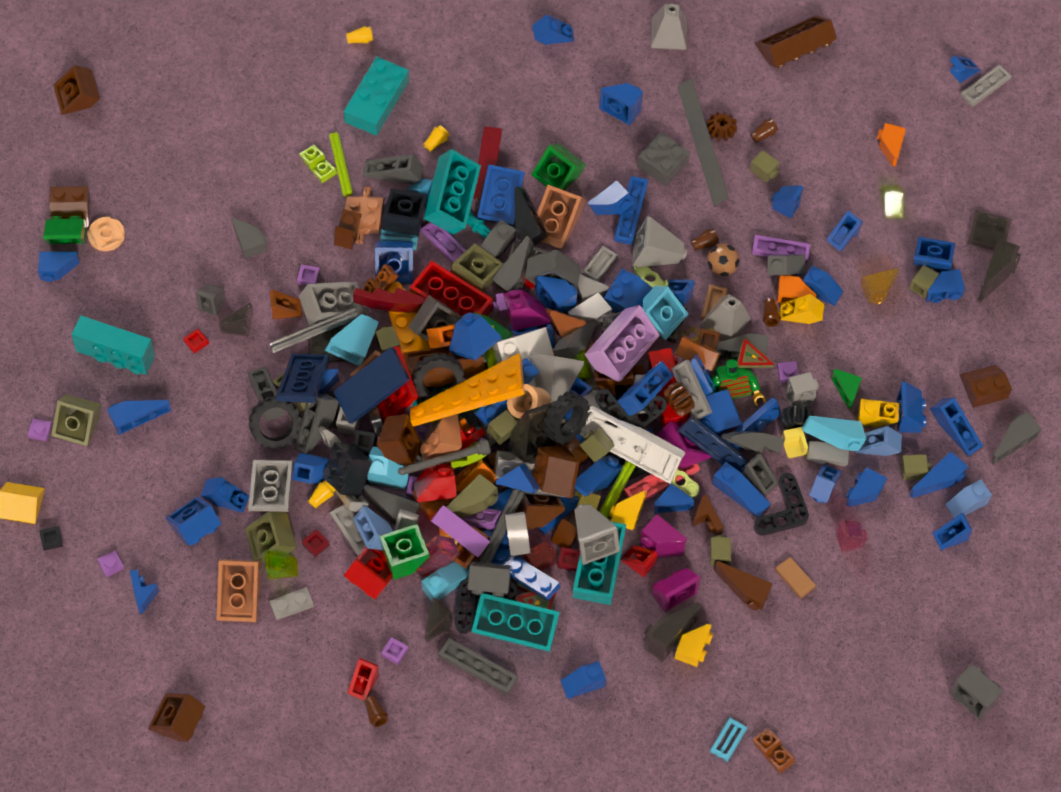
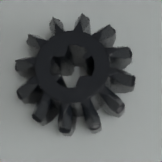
(795, 416)

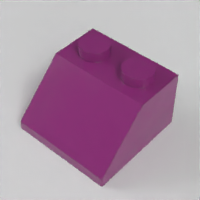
(524, 310)
(693, 453)
(663, 538)
(675, 588)

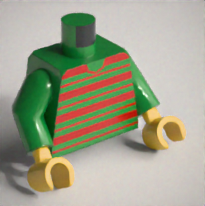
(737, 380)

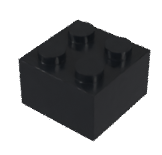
(404, 212)
(347, 469)

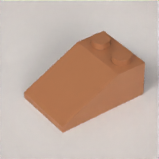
(559, 215)
(441, 438)
(238, 590)

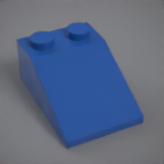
(626, 291)

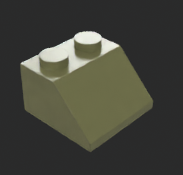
(476, 267)
(75, 419)
(270, 533)

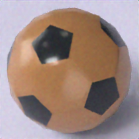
(723, 259)

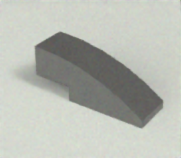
(575, 341)
(755, 441)

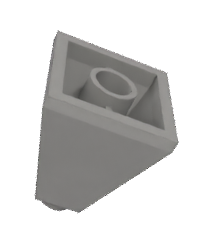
(669, 28)
(656, 246)
(727, 317)
(555, 373)
(595, 534)

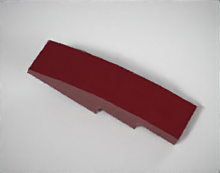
(488, 156)
(398, 302)

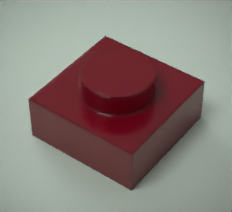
(315, 543)
(568, 559)

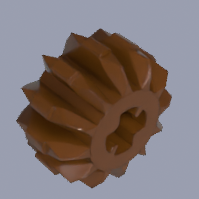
(721, 126)
(679, 399)

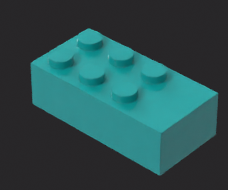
(376, 96)
(452, 192)
(113, 345)
(598, 578)
(515, 622)

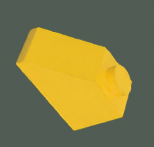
(628, 510)

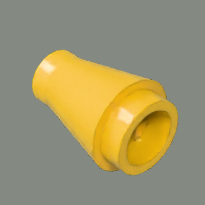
(361, 35)
(437, 137)
(321, 494)

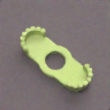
(643, 272)
(690, 487)

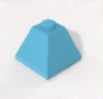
(663, 310)
(385, 472)

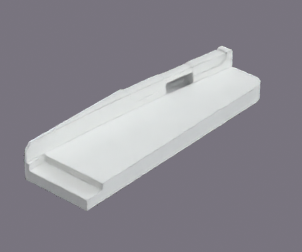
(637, 445)

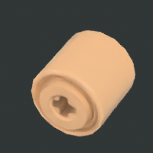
(533, 398)

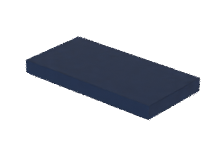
(303, 378)
(371, 385)

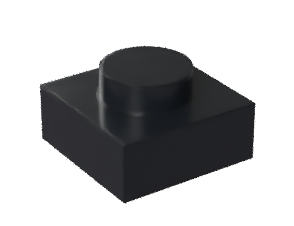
(51, 538)

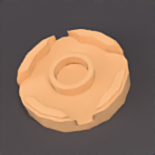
(106, 239)

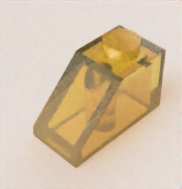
(878, 285)

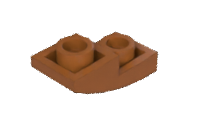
(383, 280)
(689, 348)
(773, 751)

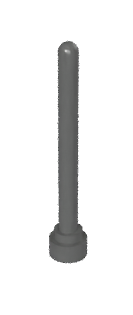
(481, 447)

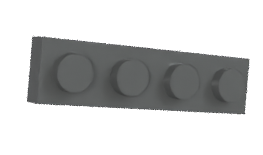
(478, 666)

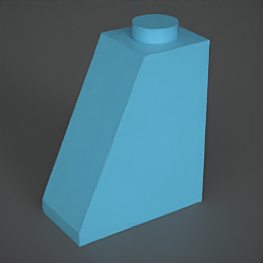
(353, 340)

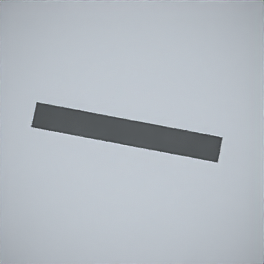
(702, 142)

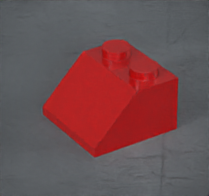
(436, 483)
(369, 572)

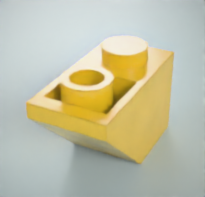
(802, 310)
(877, 413)
(692, 645)

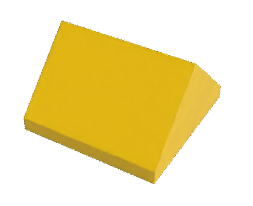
(20, 502)

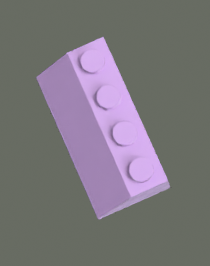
(622, 343)

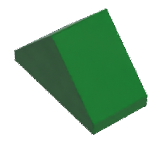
(847, 385)

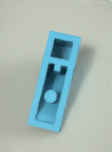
(837, 432)
(444, 580)

